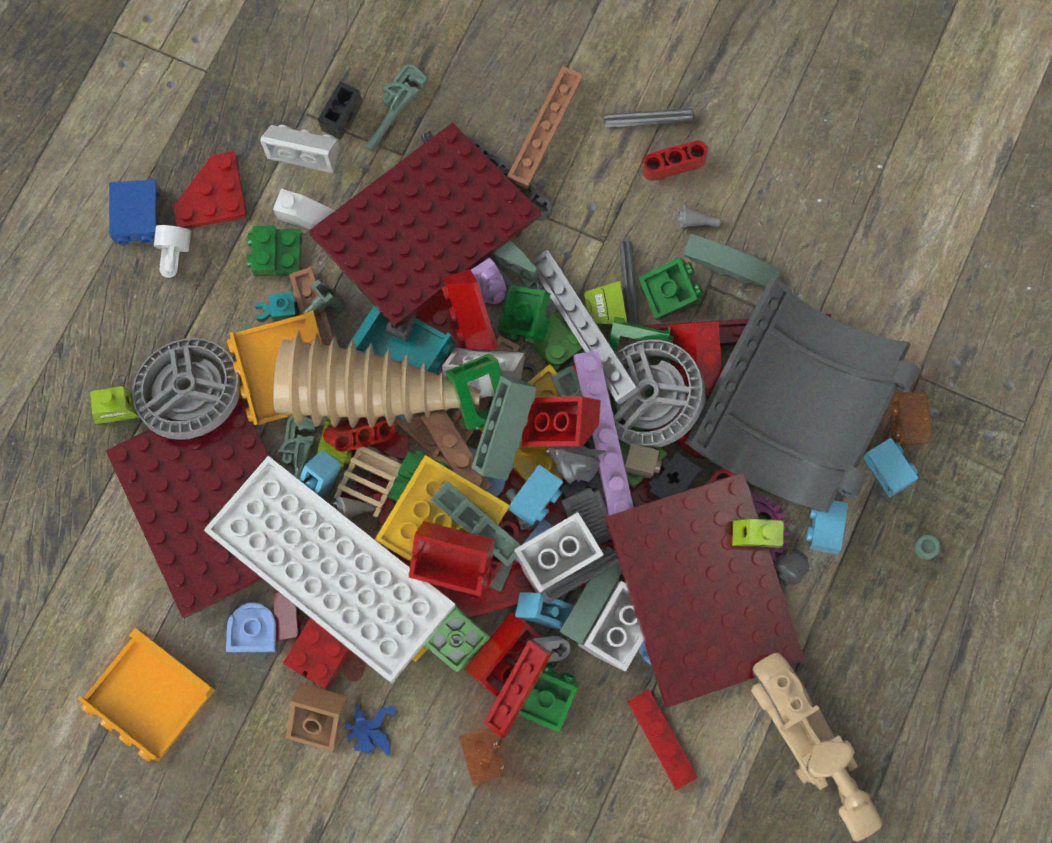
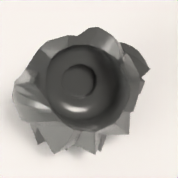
(576, 462)

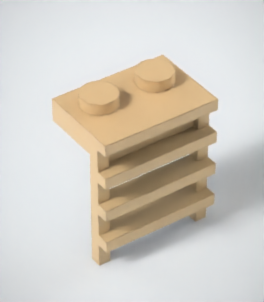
(374, 462)

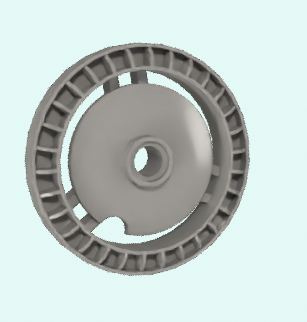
(667, 397)
(195, 409)

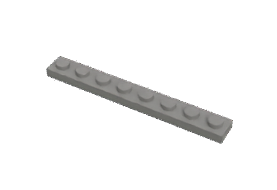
(584, 326)

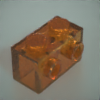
(911, 418)
(481, 757)

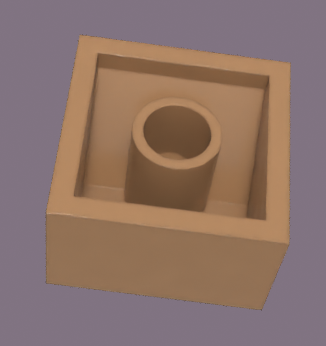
(316, 716)

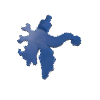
(363, 729)

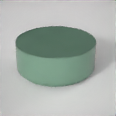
(927, 547)

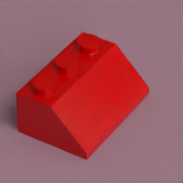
(469, 311)
(703, 345)
(561, 421)
(500, 653)

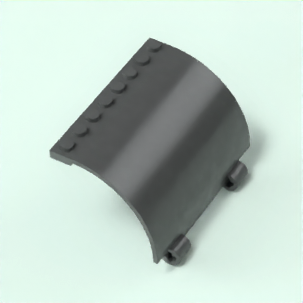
(800, 401)

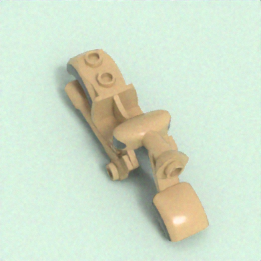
(813, 743)

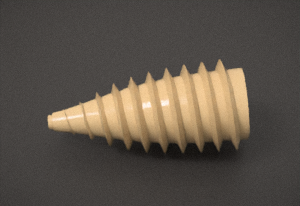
(355, 384)

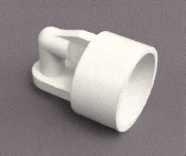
(171, 241)

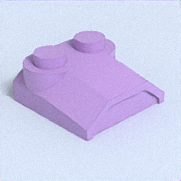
(490, 282)

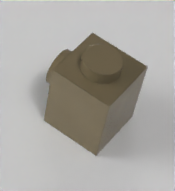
(642, 461)

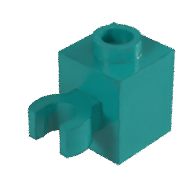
(281, 307)

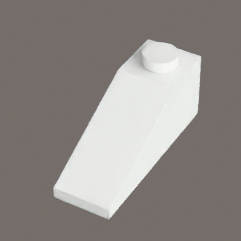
(299, 209)

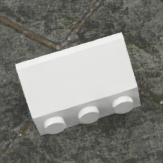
(301, 148)
(510, 364)
(558, 553)
(616, 631)

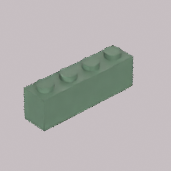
(504, 428)

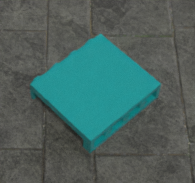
(422, 346)

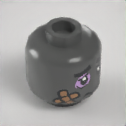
(791, 566)

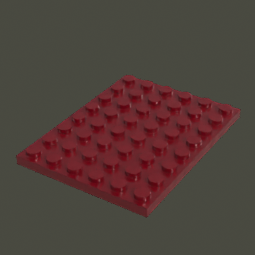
(423, 222)
(177, 493)
(697, 598)

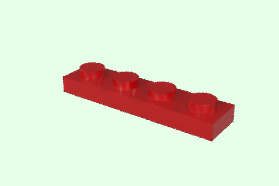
(517, 688)
(662, 739)

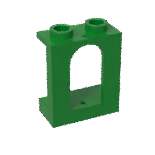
(637, 332)
(467, 372)

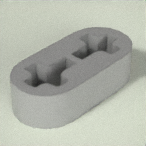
(553, 642)

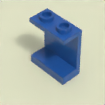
(133, 211)

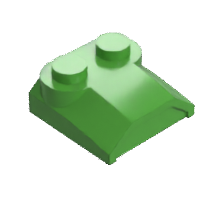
(559, 343)

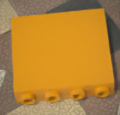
(256, 361)
(146, 696)

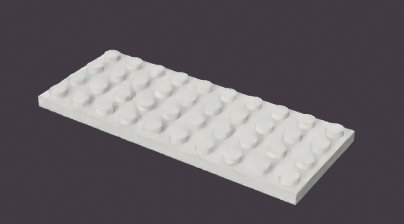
(330, 569)

